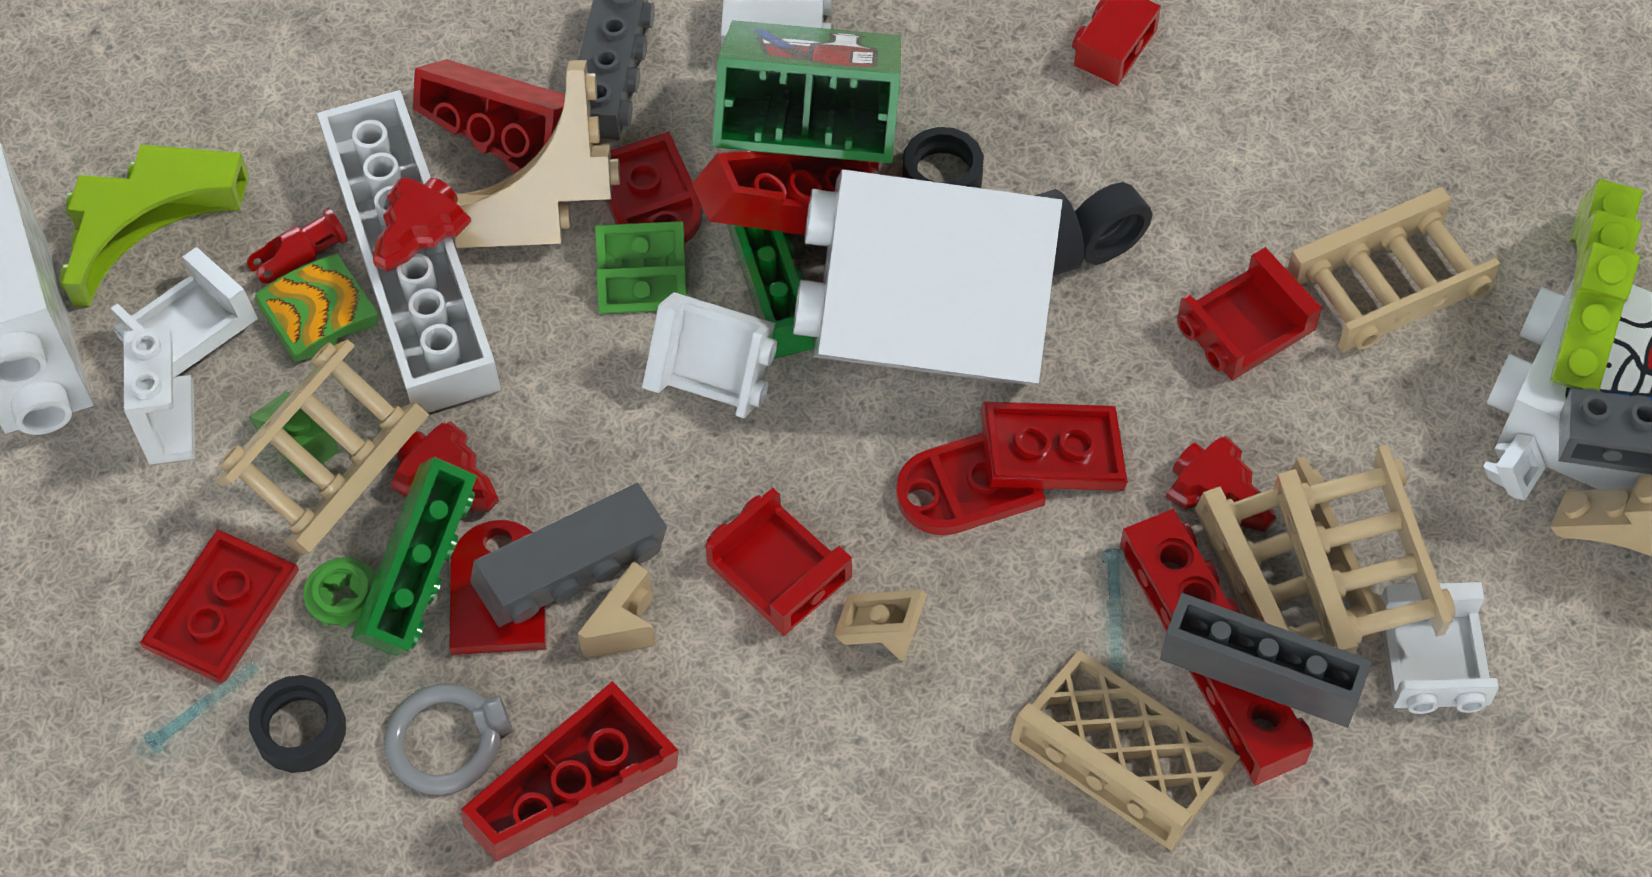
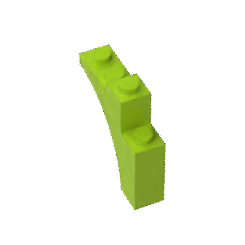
(159, 190)

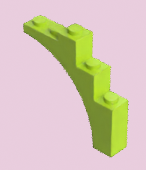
(1602, 282)

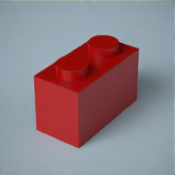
(1115, 37)

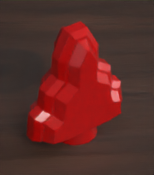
(416, 220)
(448, 444)
(1215, 467)

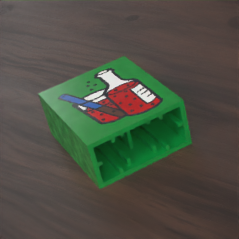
(807, 91)

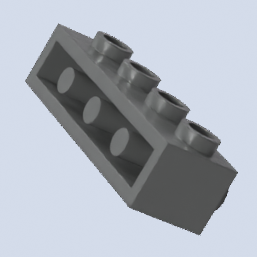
(612, 48)
(1606, 431)
(568, 555)
(1265, 660)

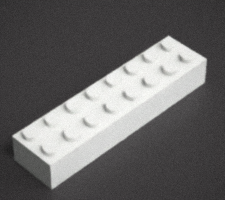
(427, 299)

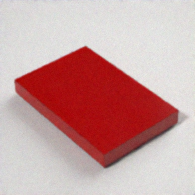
(1053, 446)
(219, 606)

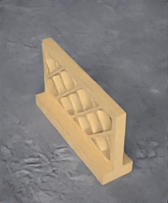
(1093, 770)

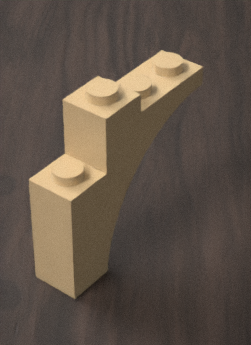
(567, 168)
(1608, 516)

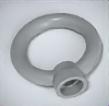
(491, 721)

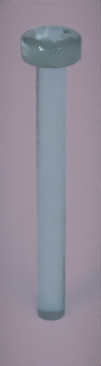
(1113, 558)
(155, 740)

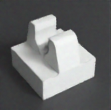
(1518, 466)

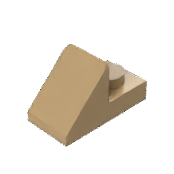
(882, 619)
(616, 621)

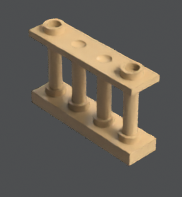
(1390, 231)
(337, 491)
(1243, 558)
(1330, 586)

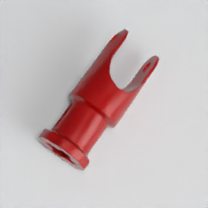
(297, 247)

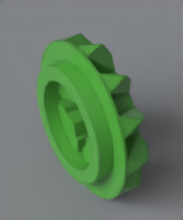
(335, 575)

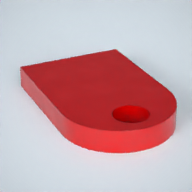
(654, 186)
(960, 489)
(470, 621)

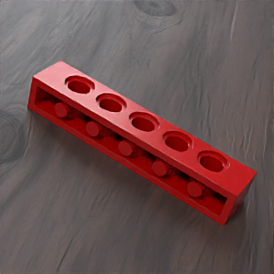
(1261, 750)

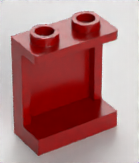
(1249, 316)
(776, 562)

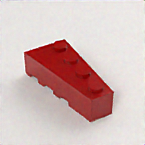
(488, 109)
(767, 187)
(570, 773)

